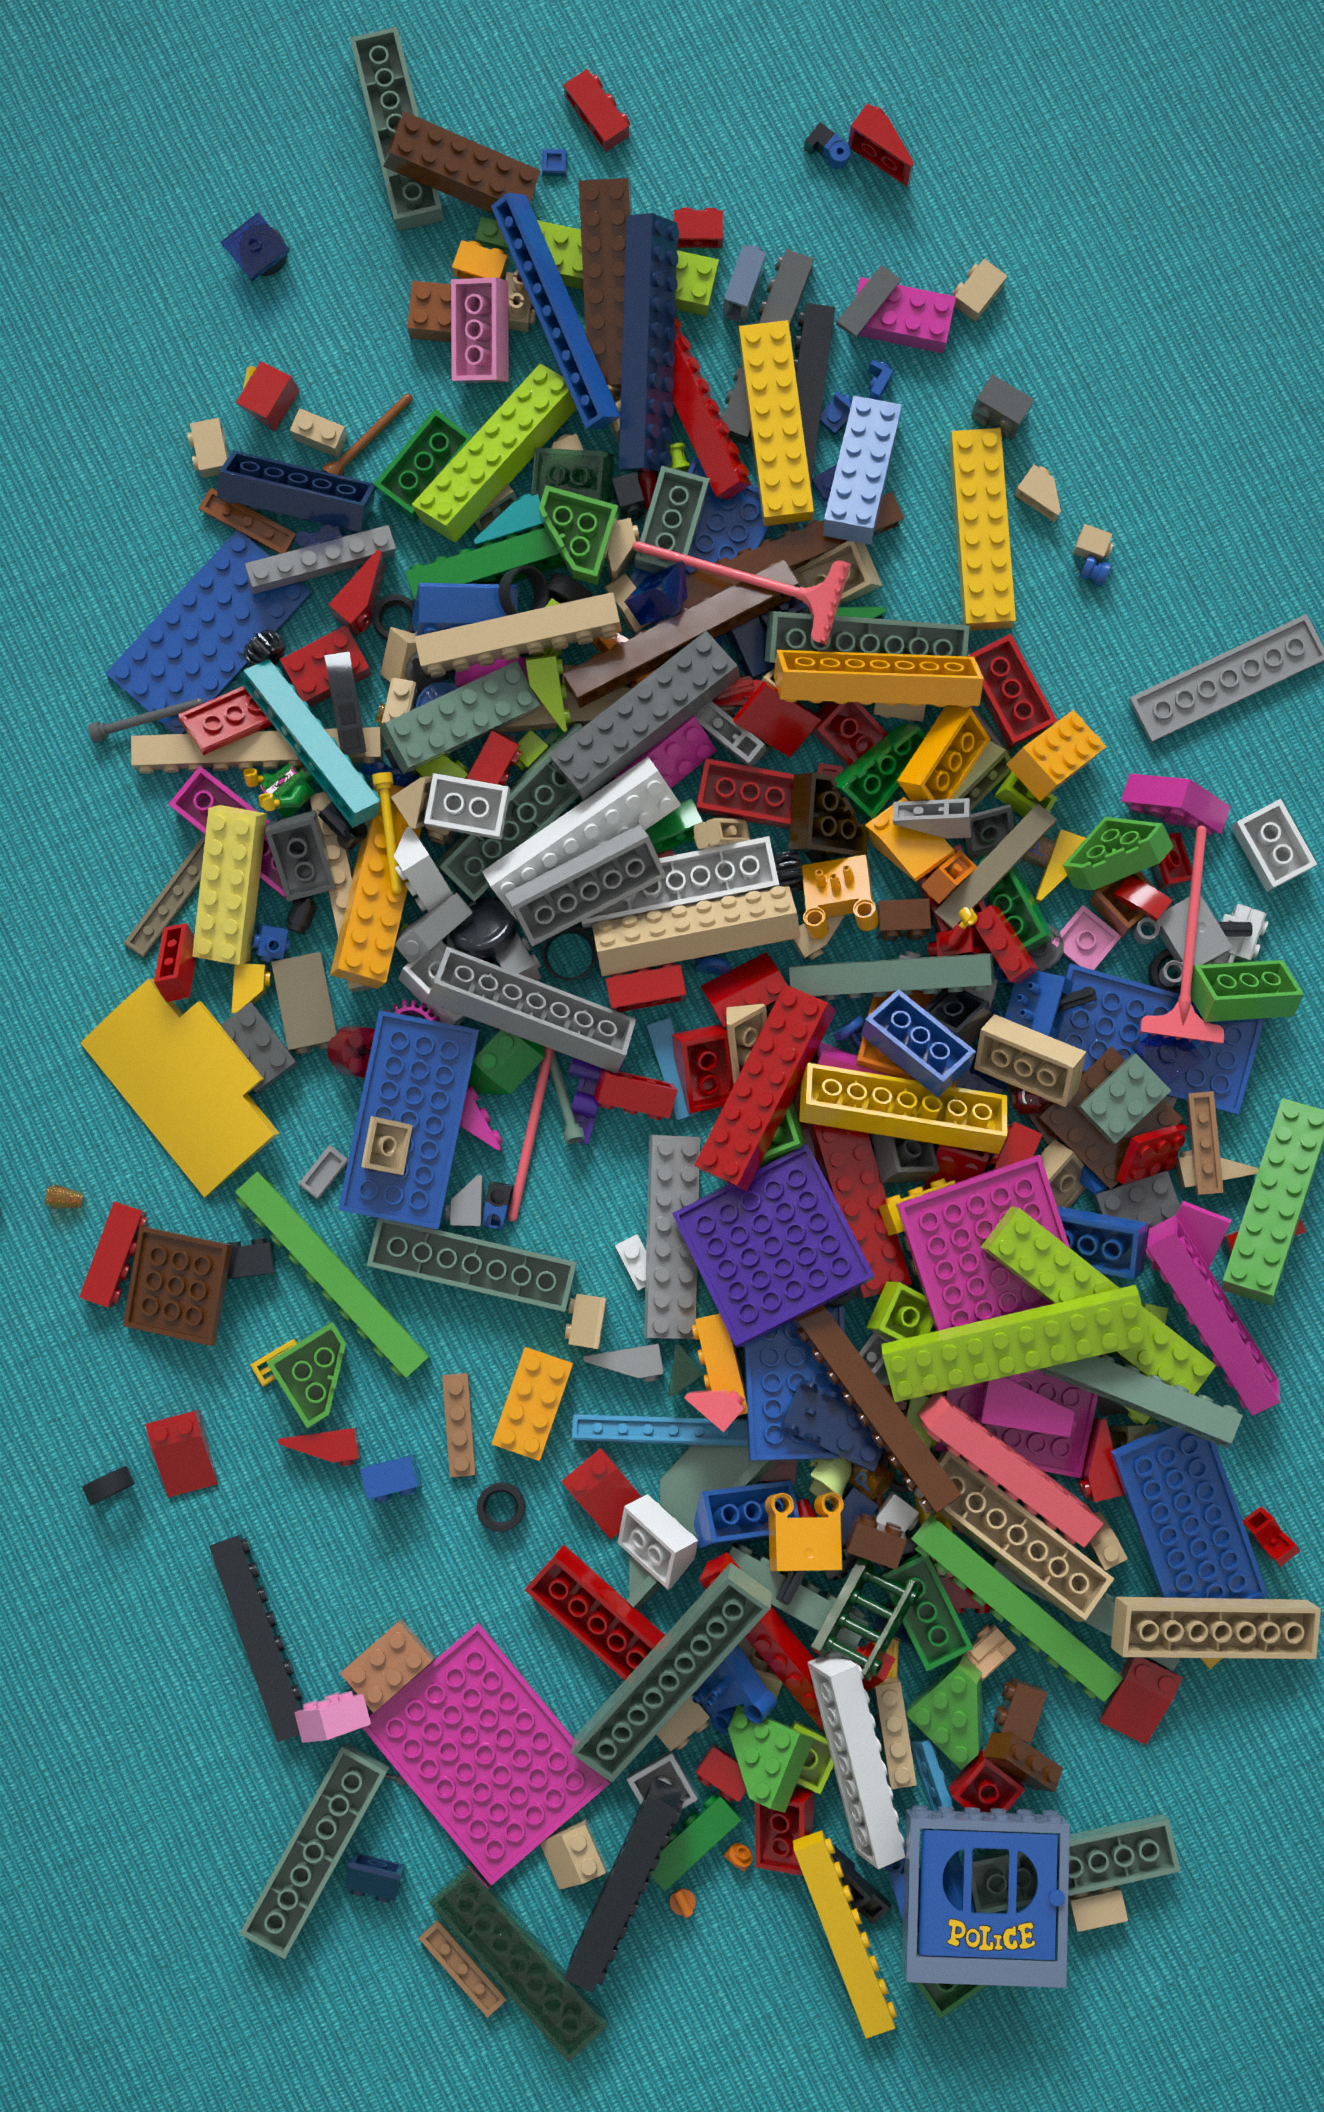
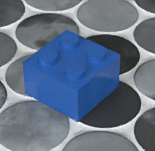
(390, 1477)

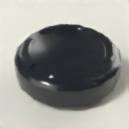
(486, 929)

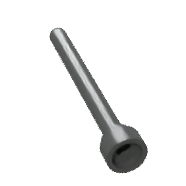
(99, 731)

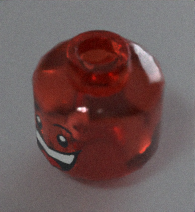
(1027, 1102)

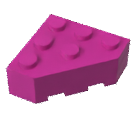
(1175, 802)

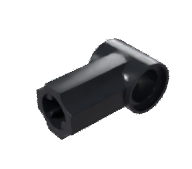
(342, 828)

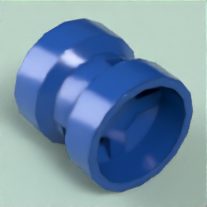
(1095, 571)

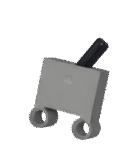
(1210, 936)

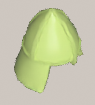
(829, 1476)

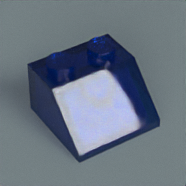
(659, 594)

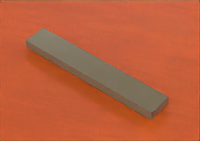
(996, 865)
(168, 903)

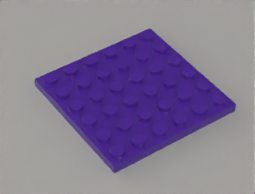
(773, 1247)

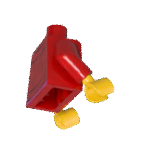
(961, 939)

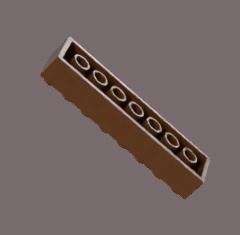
(603, 241)

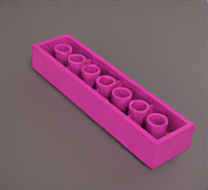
(1213, 1315)

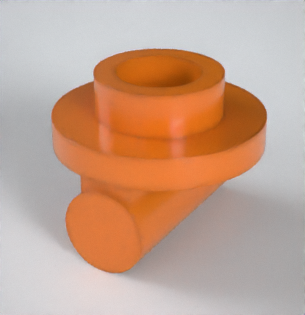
(739, 1856)
(682, 1902)

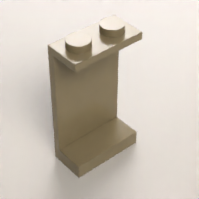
(304, 1002)

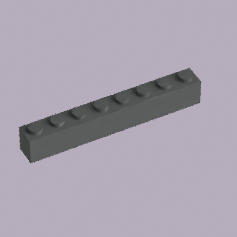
(781, 305)

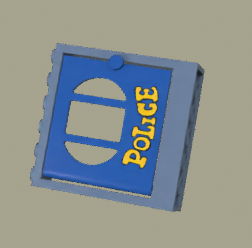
(945, 1931)

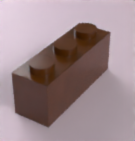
(1023, 1762)

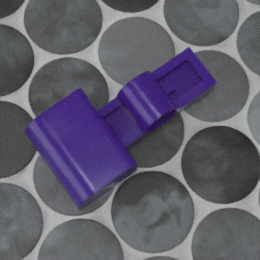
(584, 1103)

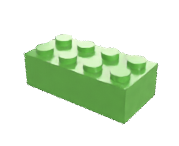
(1244, 991)

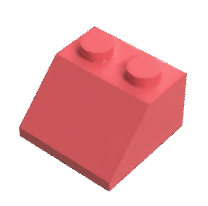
(717, 1405)

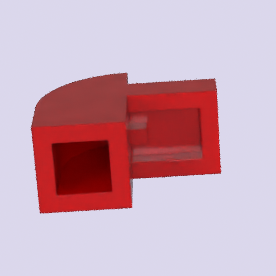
(1270, 1537)

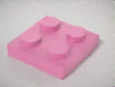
(1087, 939)

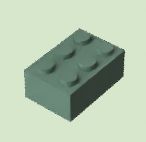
(1123, 1098)

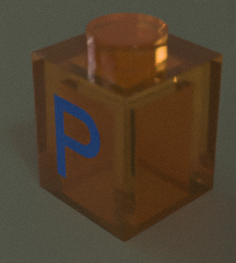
(1040, 852)
(872, 1483)

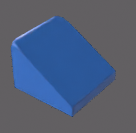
(1092, 1182)

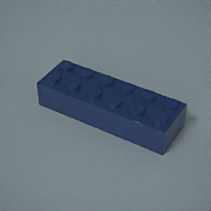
(296, 491)

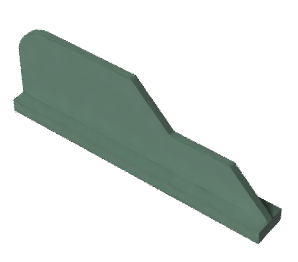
(696, 1471)

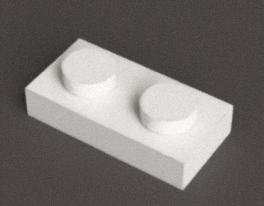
(634, 1258)

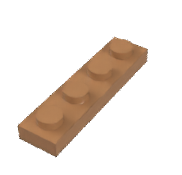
(1205, 1143)
(459, 1425)
(463, 1968)

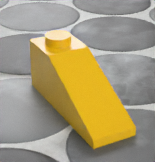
(1054, 872)

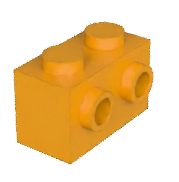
(479, 262)

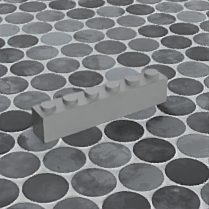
(318, 559)

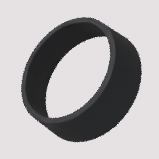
(539, 585)
(576, 930)

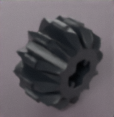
(263, 647)
(789, 870)

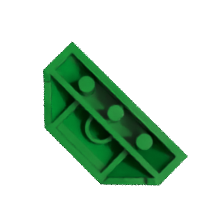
(504, 1063)

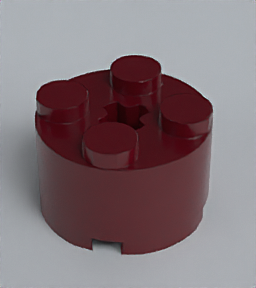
(351, 1050)

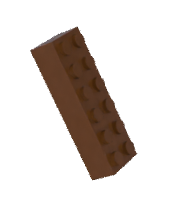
(456, 164)

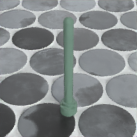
(572, 1132)

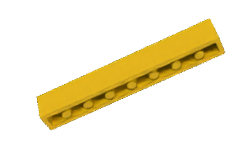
(844, 1935)

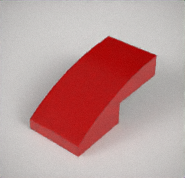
(1143, 897)

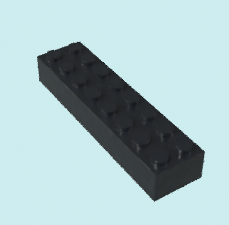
(625, 1885)

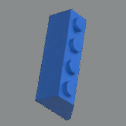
(455, 605)
(738, 1513)

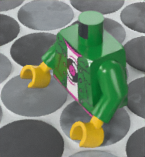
(282, 790)

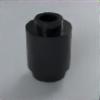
(301, 915)

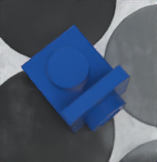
(880, 383)
(836, 413)

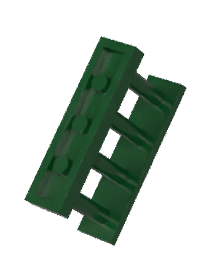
(852, 1596)

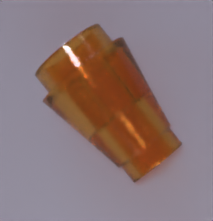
(62, 1197)

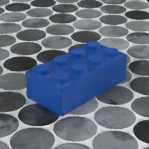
(918, 1043)
(1106, 1242)

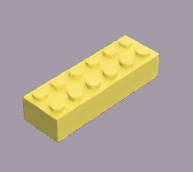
(229, 884)

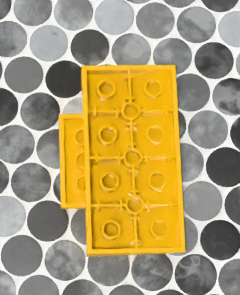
(183, 1083)

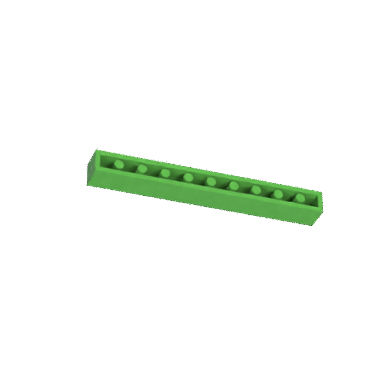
(332, 1274)
(1017, 1608)

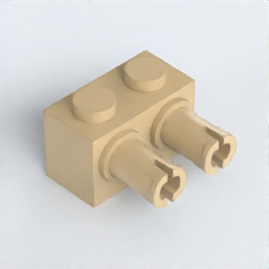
(520, 305)

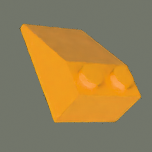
(908, 849)

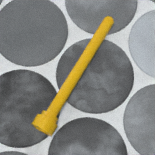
(383, 784)

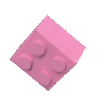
(332, 1716)

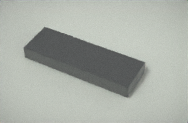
(868, 301)

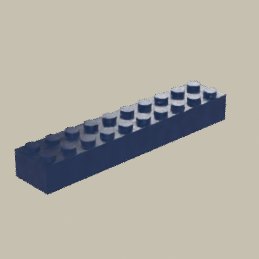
(648, 343)

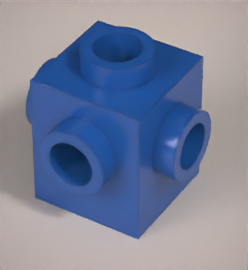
(264, 936)

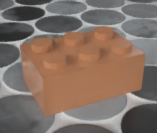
(387, 1665)

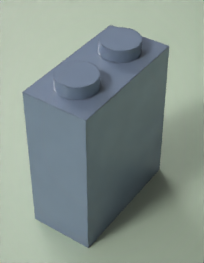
(744, 284)

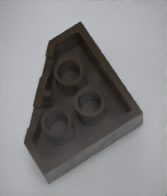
(824, 819)

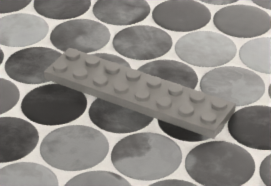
(1228, 678)
(669, 1263)

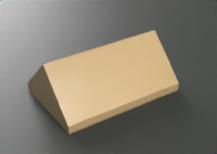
(743, 1029)

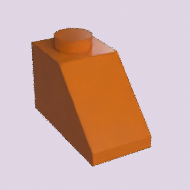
(948, 876)

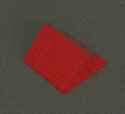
(268, 395)
(1175, 867)

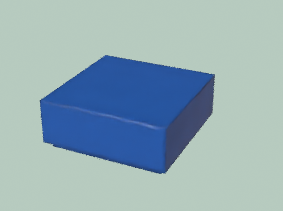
(554, 162)

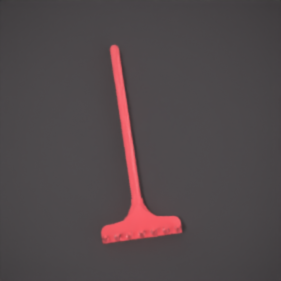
(821, 599)
(1182, 1020)
(530, 1135)

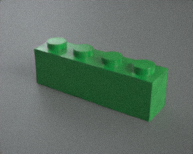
(675, 827)
(694, 1839)

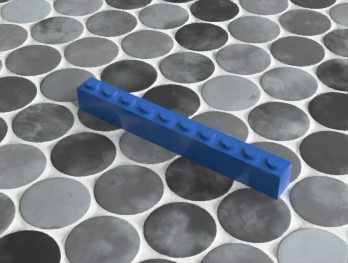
(555, 311)

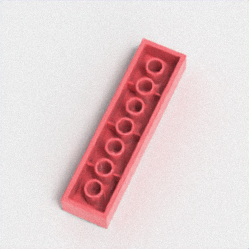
(1009, 1469)

